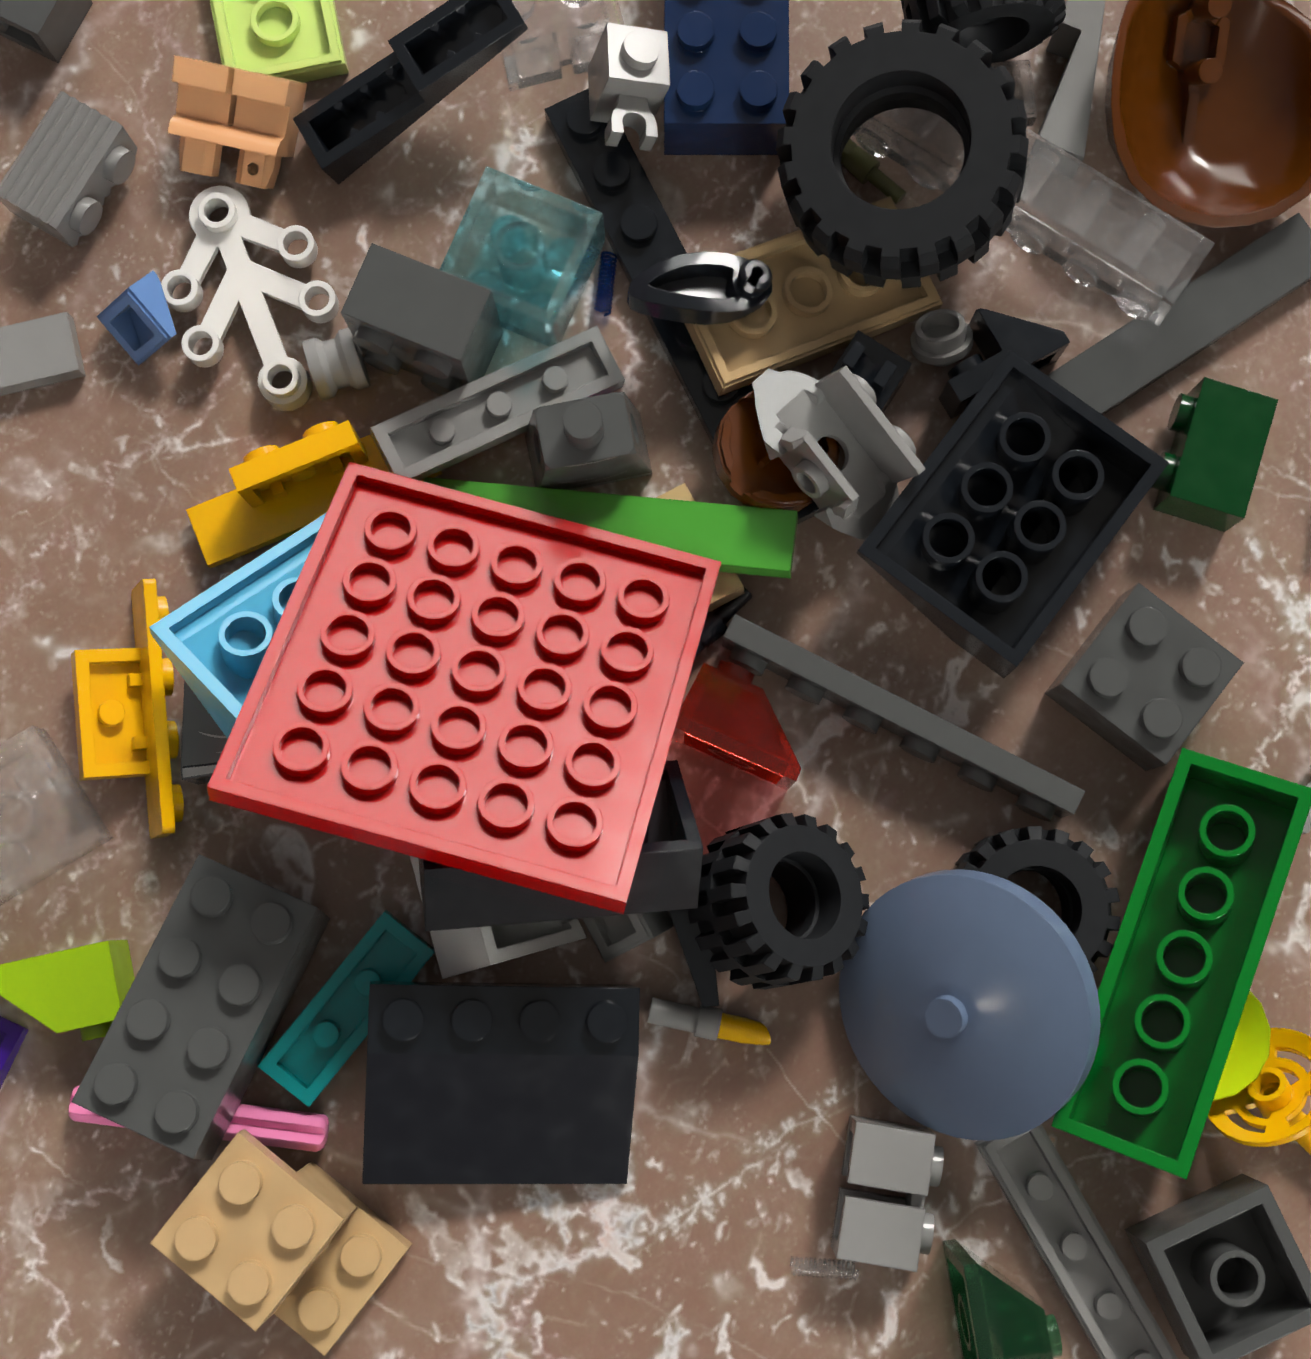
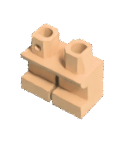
(238, 111)

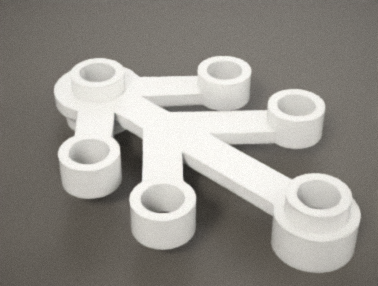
(246, 285)

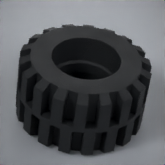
(1000, 25)
(1069, 869)
(819, 892)

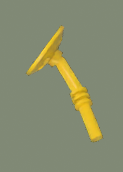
(1274, 1097)

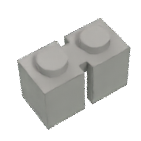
(882, 1226)

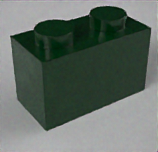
(1214, 453)

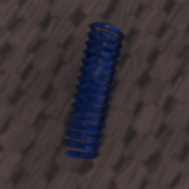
(603, 290)

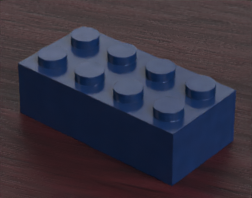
(726, 76)

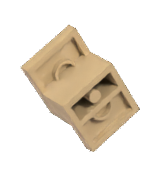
(281, 1242)

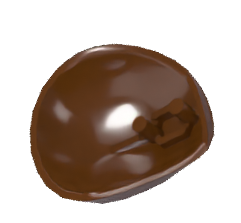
(1213, 107)

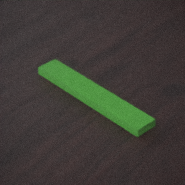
(739, 536)

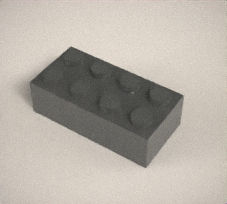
(202, 1009)

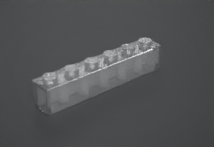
(1064, 211)

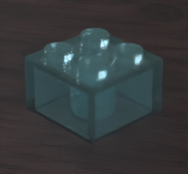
(528, 251)

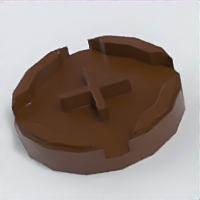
(745, 465)

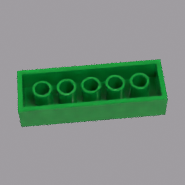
(1186, 959)

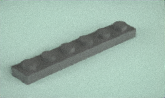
(922, 732)

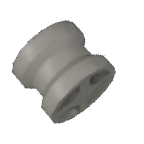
(335, 364)

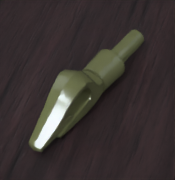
(865, 168)

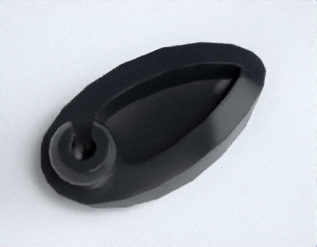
(701, 288)

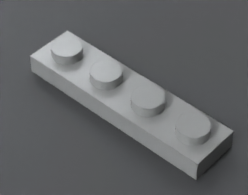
(495, 406)

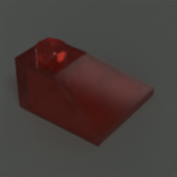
(736, 725)

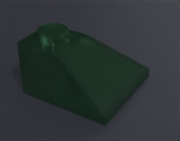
(994, 1313)

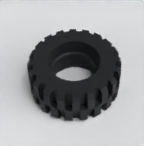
(888, 74)

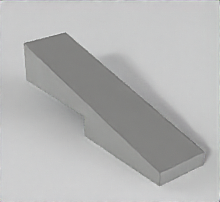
(1070, 107)

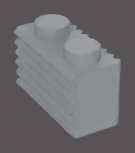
(68, 170)

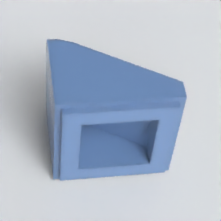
(140, 318)

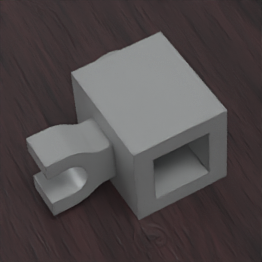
(629, 81)

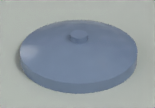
(970, 1005)

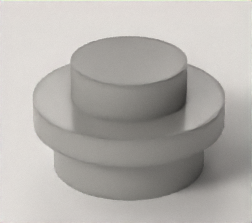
(941, 338)

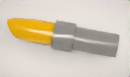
(707, 1022)

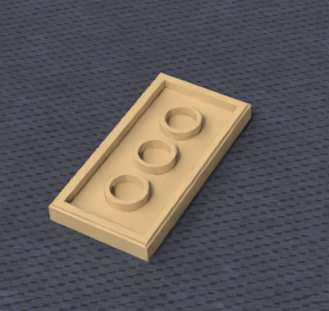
(806, 315)

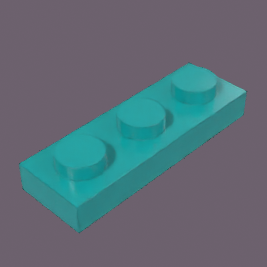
(338, 1014)

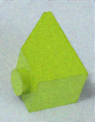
(72, 986)

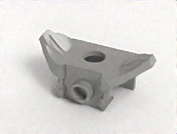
(842, 406)

